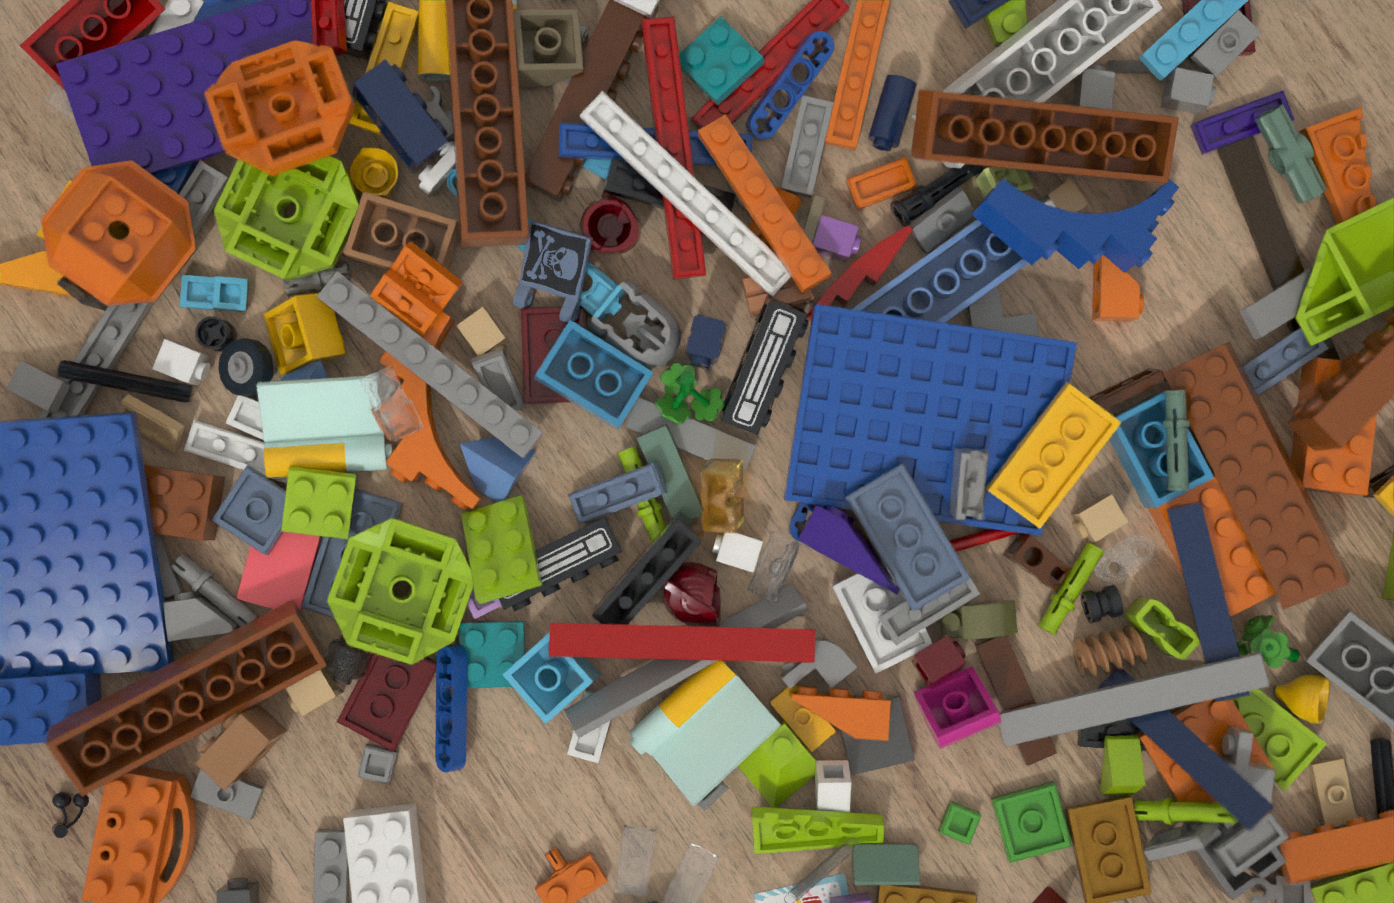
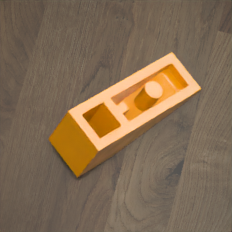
(32, 274)

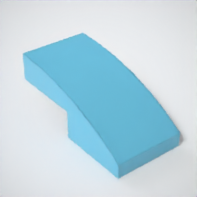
(213, 293)

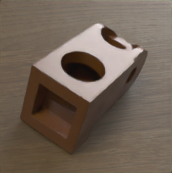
(1037, 561)

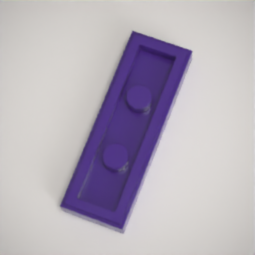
(1235, 123)

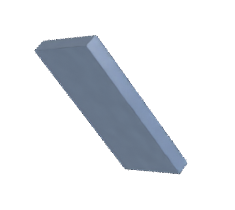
(366, 512)
(908, 537)

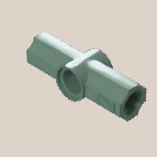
(1290, 153)

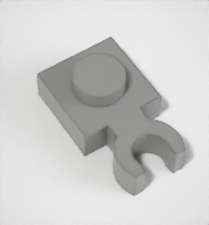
(1281, 893)

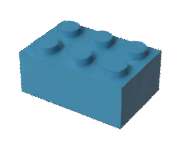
(593, 375)
(1143, 452)

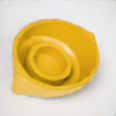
(374, 172)

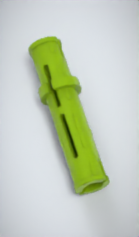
(648, 509)
(1064, 599)
(1173, 811)

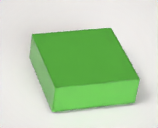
(959, 822)

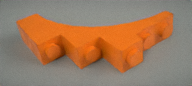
(422, 450)

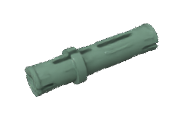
(1176, 404)

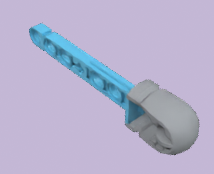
(604, 300)

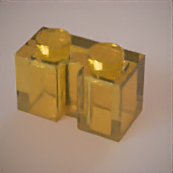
(719, 485)

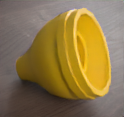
(1306, 696)

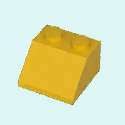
(303, 333)

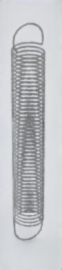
(1142, 66)
(812, 882)

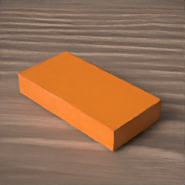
(881, 183)

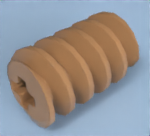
(1109, 649)

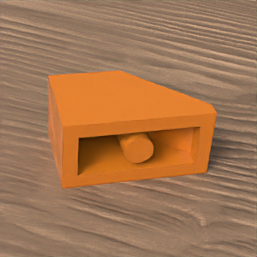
(1114, 293)

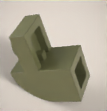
(980, 620)

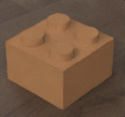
(240, 747)

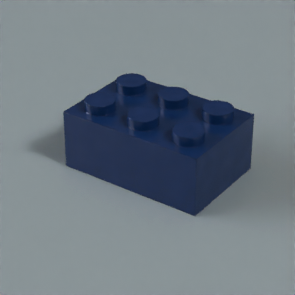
(400, 115)

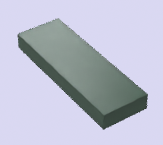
(681, 495)

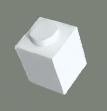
(182, 362)
(737, 550)
(832, 785)

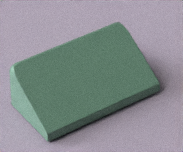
(885, 864)

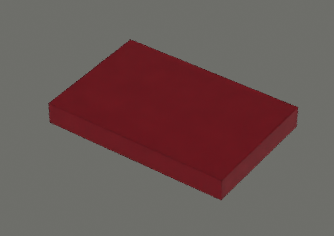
(539, 334)
(387, 699)

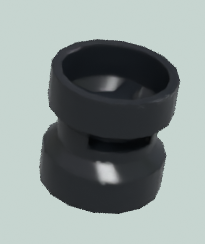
(209, 331)
(1101, 603)

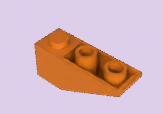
(857, 715)

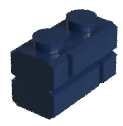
(705, 341)

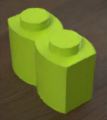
(1164, 632)

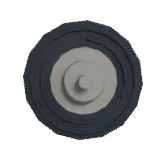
(244, 365)

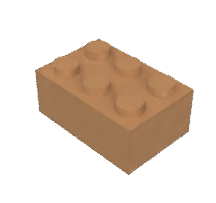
(386, 226)

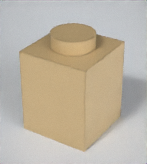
(482, 332)
(1098, 518)
(312, 692)

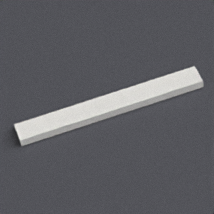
(685, 193)

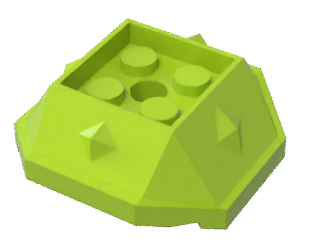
(293, 247)
(392, 624)

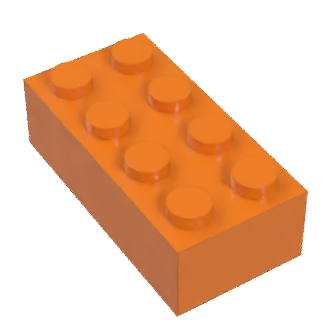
(1332, 470)
(1237, 564)

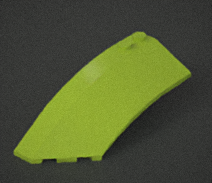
(1350, 275)

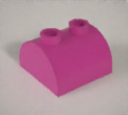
(957, 708)

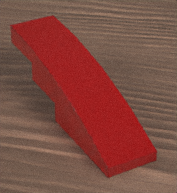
(866, 268)

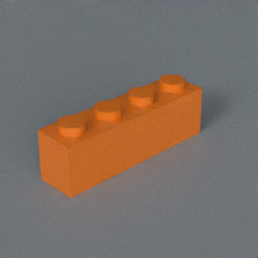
(1338, 850)

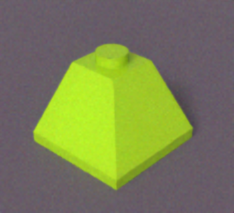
(779, 765)

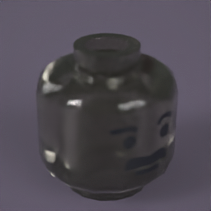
(346, 661)

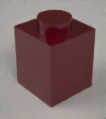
(939, 661)

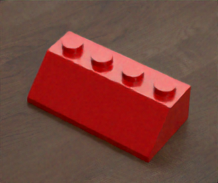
(88, 27)

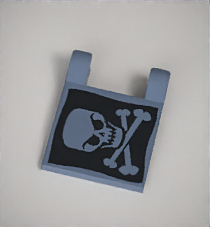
(555, 264)

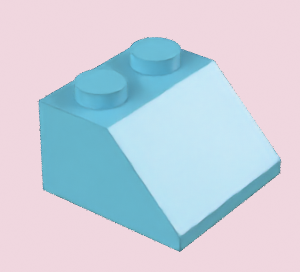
(549, 681)

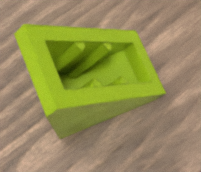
(1122, 766)

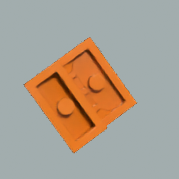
(416, 288)

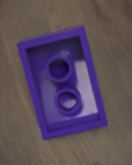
(835, 537)

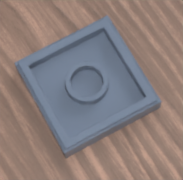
(253, 510)

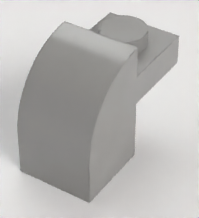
(829, 661)
(1237, 751)

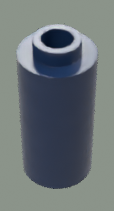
(892, 112)

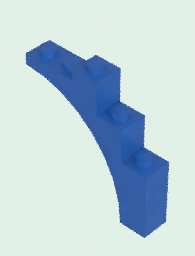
(1040, 229)

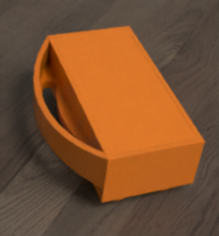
(138, 837)

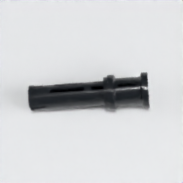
(924, 197)

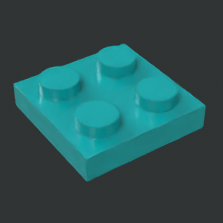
(719, 60)
(491, 651)

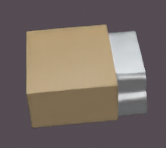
(1066, 197)

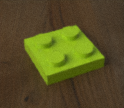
(318, 502)

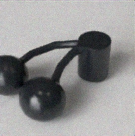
(62, 800)

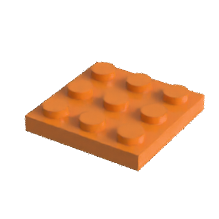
(1210, 723)

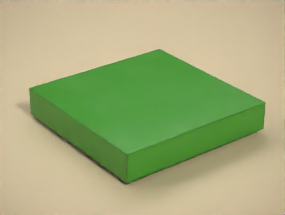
(1031, 821)

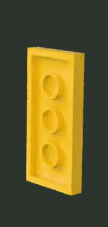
(1053, 455)

